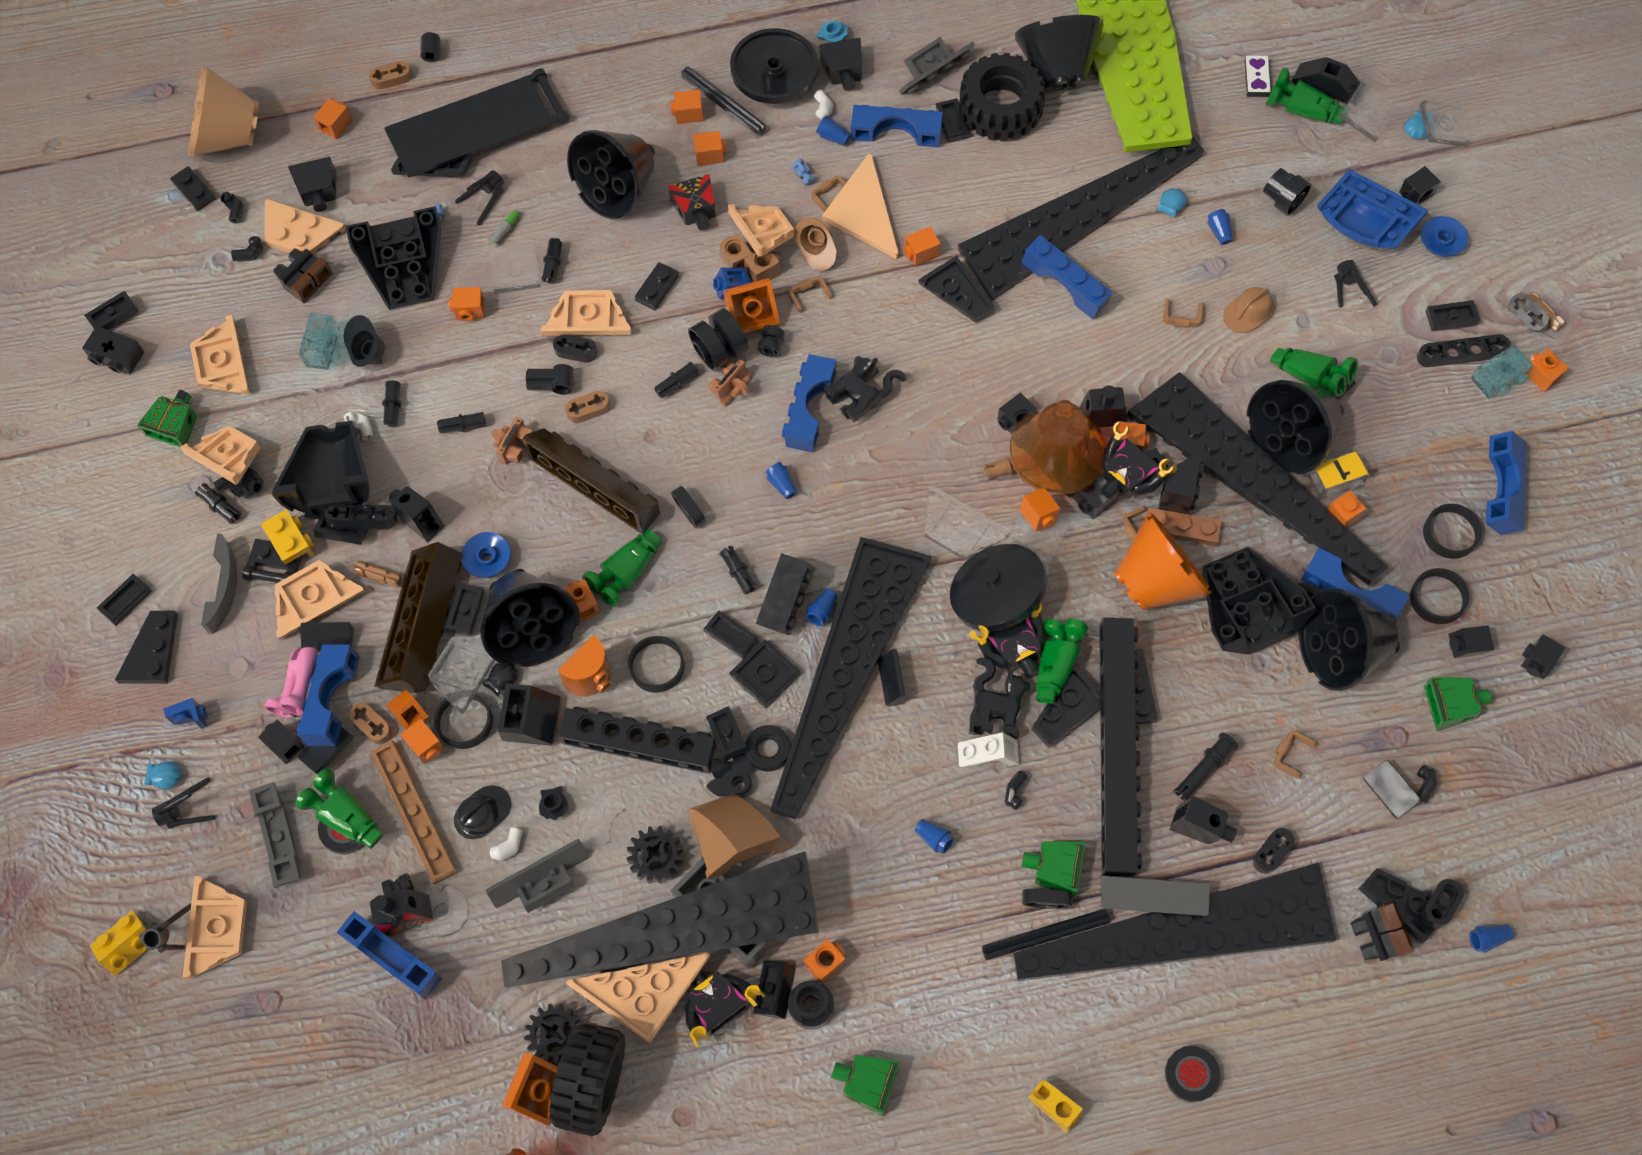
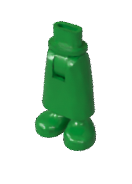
(1304, 100)
(1316, 369)
(623, 565)
(1058, 657)
(340, 810)

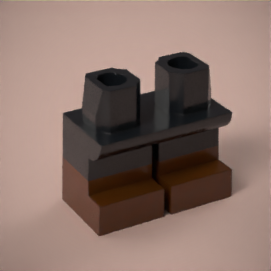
(303, 274)
(1385, 944)

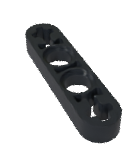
(1463, 350)

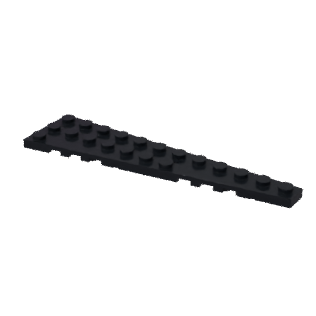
(1064, 221)
(1197, 425)
(865, 619)
(734, 913)
(1248, 918)

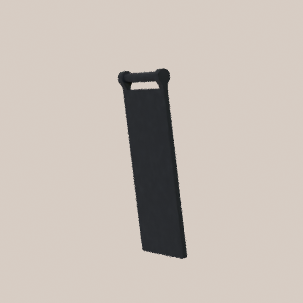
(474, 124)

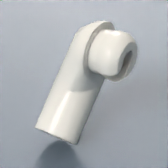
(826, 105)
(361, 423)
(508, 848)

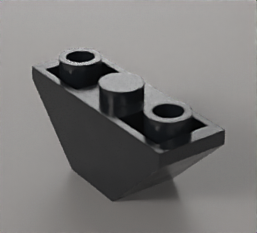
(1328, 77)

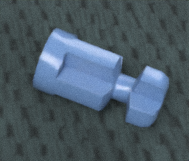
(803, 170)

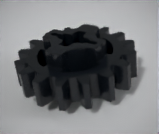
(646, 848)
(547, 1042)

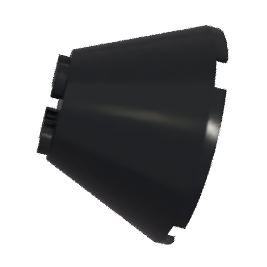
(1062, 48)
(610, 170)
(1294, 423)
(527, 620)
(1346, 639)

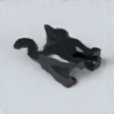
(859, 390)
(996, 705)

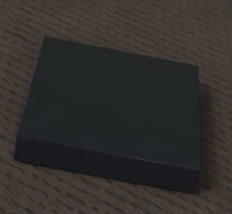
(764, 673)

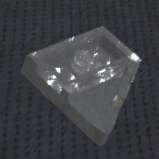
(1099, 607)

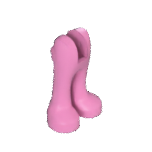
(296, 685)

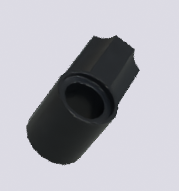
(556, 379)

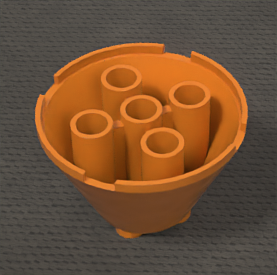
(1159, 570)

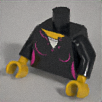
(1129, 468)
(1016, 645)
(717, 1002)

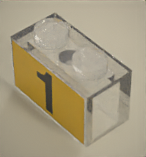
(1339, 476)

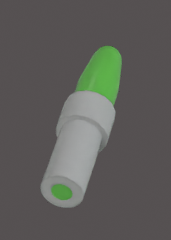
(504, 227)

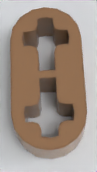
(390, 75)
(587, 406)
(366, 727)

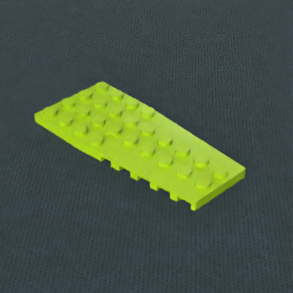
(1140, 72)

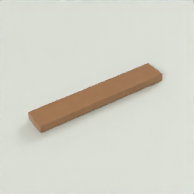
(413, 812)

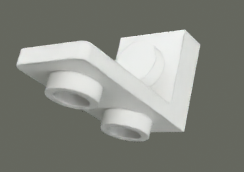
(988, 749)

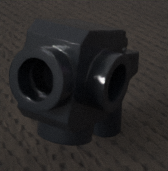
(250, 484)

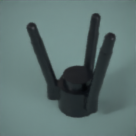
(489, 183)
(1350, 274)
(168, 811)
(157, 935)

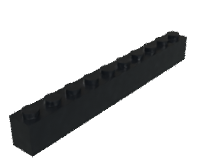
(1118, 748)

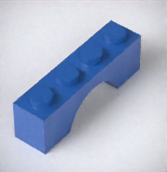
(920, 124)
(1049, 261)
(802, 428)
(1508, 457)
(1327, 573)
(333, 668)
(389, 955)

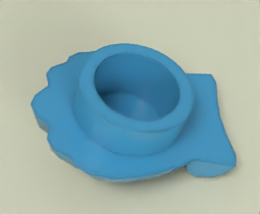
(833, 31)
(1415, 126)
(1172, 201)
(163, 775)

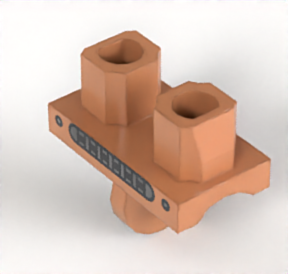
(732, 384)
(508, 439)

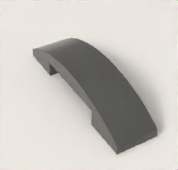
(216, 612)
(276, 834)

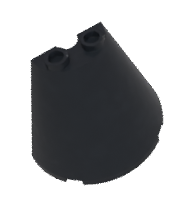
(323, 471)

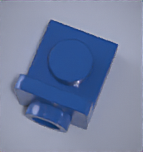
(729, 278)
(186, 710)

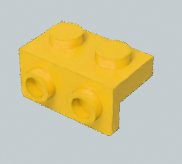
(286, 536)
(120, 944)

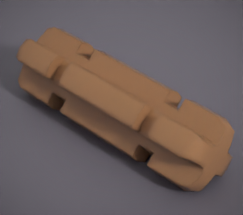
(1556, 322)
(377, 573)

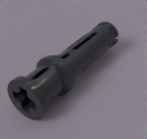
(1213, 758)

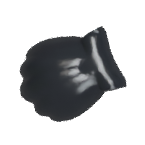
(499, 676)
(553, 803)

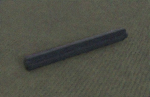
(723, 101)
(1045, 934)

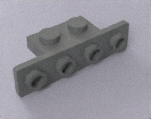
(930, 59)
(540, 880)

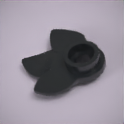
(728, 775)

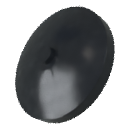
(774, 65)
(998, 587)

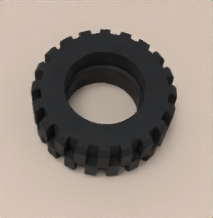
(1008, 74)
(587, 1078)

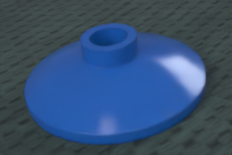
(1447, 229)
(485, 545)

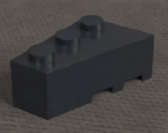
(785, 594)

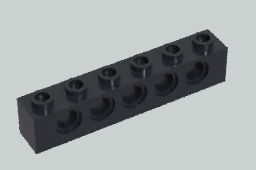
(1089, 503)
(697, 760)

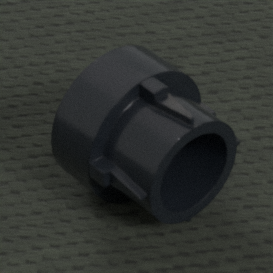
(1287, 190)
(811, 990)

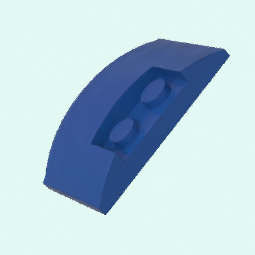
(1370, 212)

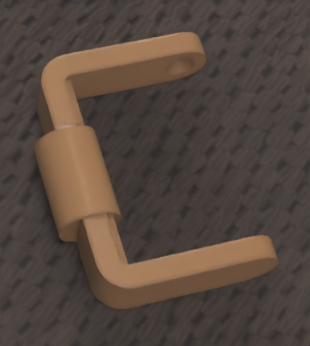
(823, 187)
(804, 285)
(1180, 321)
(1129, 528)
(1283, 749)

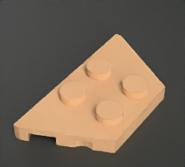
(762, 227)
(298, 229)
(586, 314)
(220, 359)
(225, 453)
(311, 595)
(214, 928)

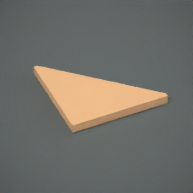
(862, 210)
(642, 994)

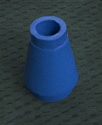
(832, 131)
(1221, 226)
(781, 479)
(821, 608)
(935, 836)
(1489, 937)

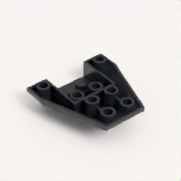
(400, 256)
(1253, 602)

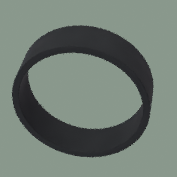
(1460, 510)
(1449, 575)
(656, 640)
(465, 744)

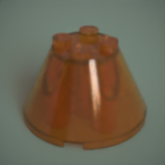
(1057, 448)

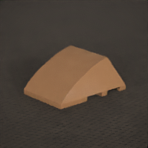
(733, 832)

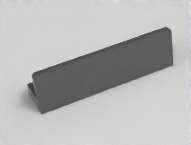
(1155, 895)

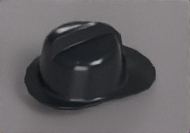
(362, 342)
(482, 812)

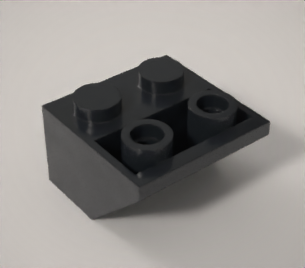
(1182, 487)
(528, 715)

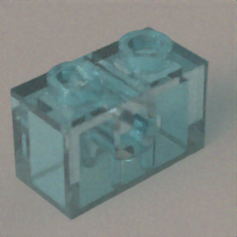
(319, 341)
(1501, 372)

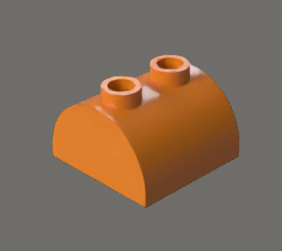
(752, 305)
(587, 669)
(531, 1089)

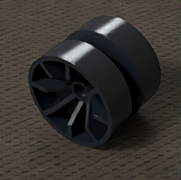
(718, 339)

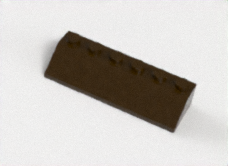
(591, 479)
(419, 619)

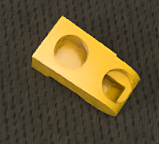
(1056, 1105)

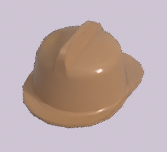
(816, 243)
(1249, 310)

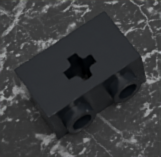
(113, 350)

